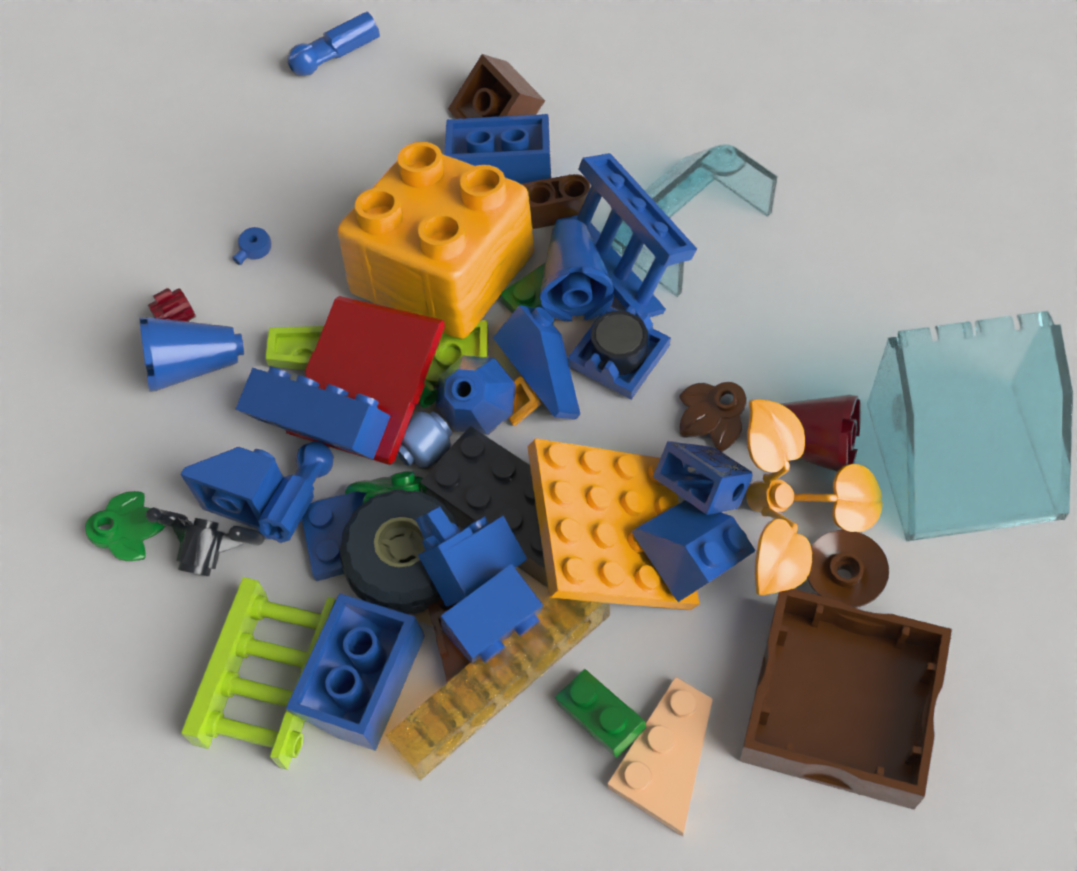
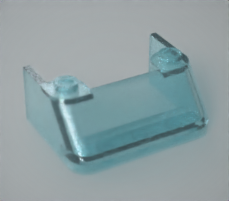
(689, 178)

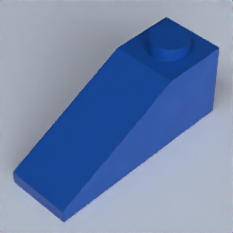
(540, 358)

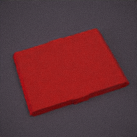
(376, 355)

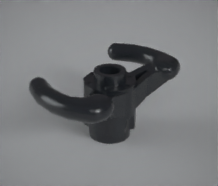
(201, 541)

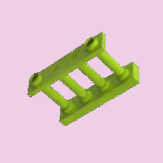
(223, 680)

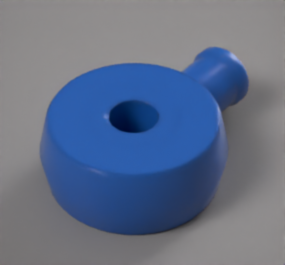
(253, 244)

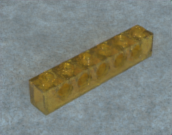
(487, 688)

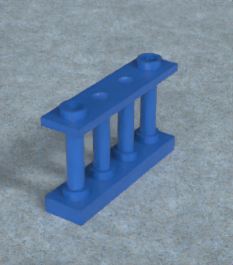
(647, 223)

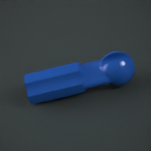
(335, 43)
(295, 492)

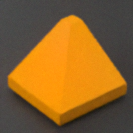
(524, 402)

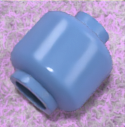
(424, 440)

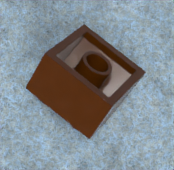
(495, 91)

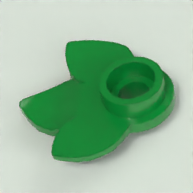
(402, 480)
(128, 529)

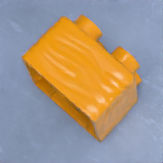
(437, 237)

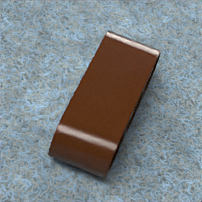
(556, 198)

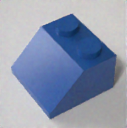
(235, 484)
(692, 546)
(491, 615)

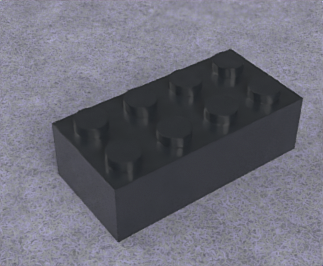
(489, 481)

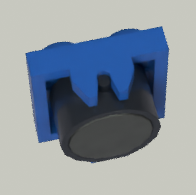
(620, 350)

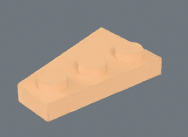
(665, 757)

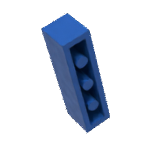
(314, 412)

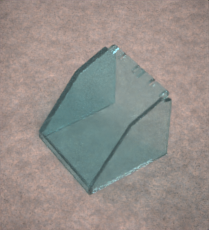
(975, 425)

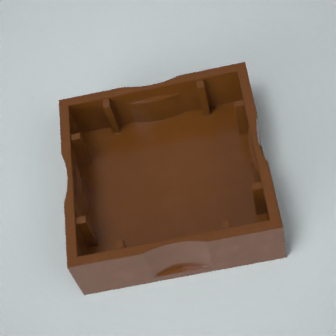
(848, 698)

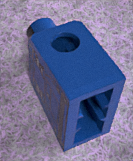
(714, 485)

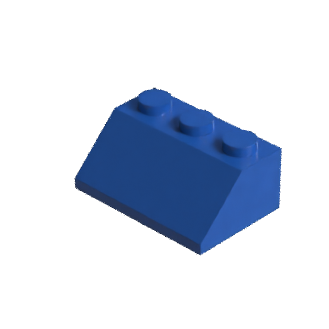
(510, 143)
(357, 671)

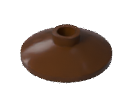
(852, 553)

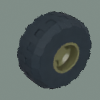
(378, 543)

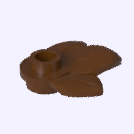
(710, 416)

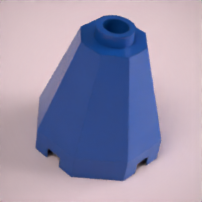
(490, 395)

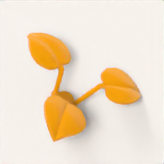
(781, 554)

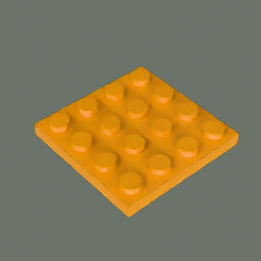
(586, 519)

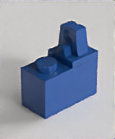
(465, 558)

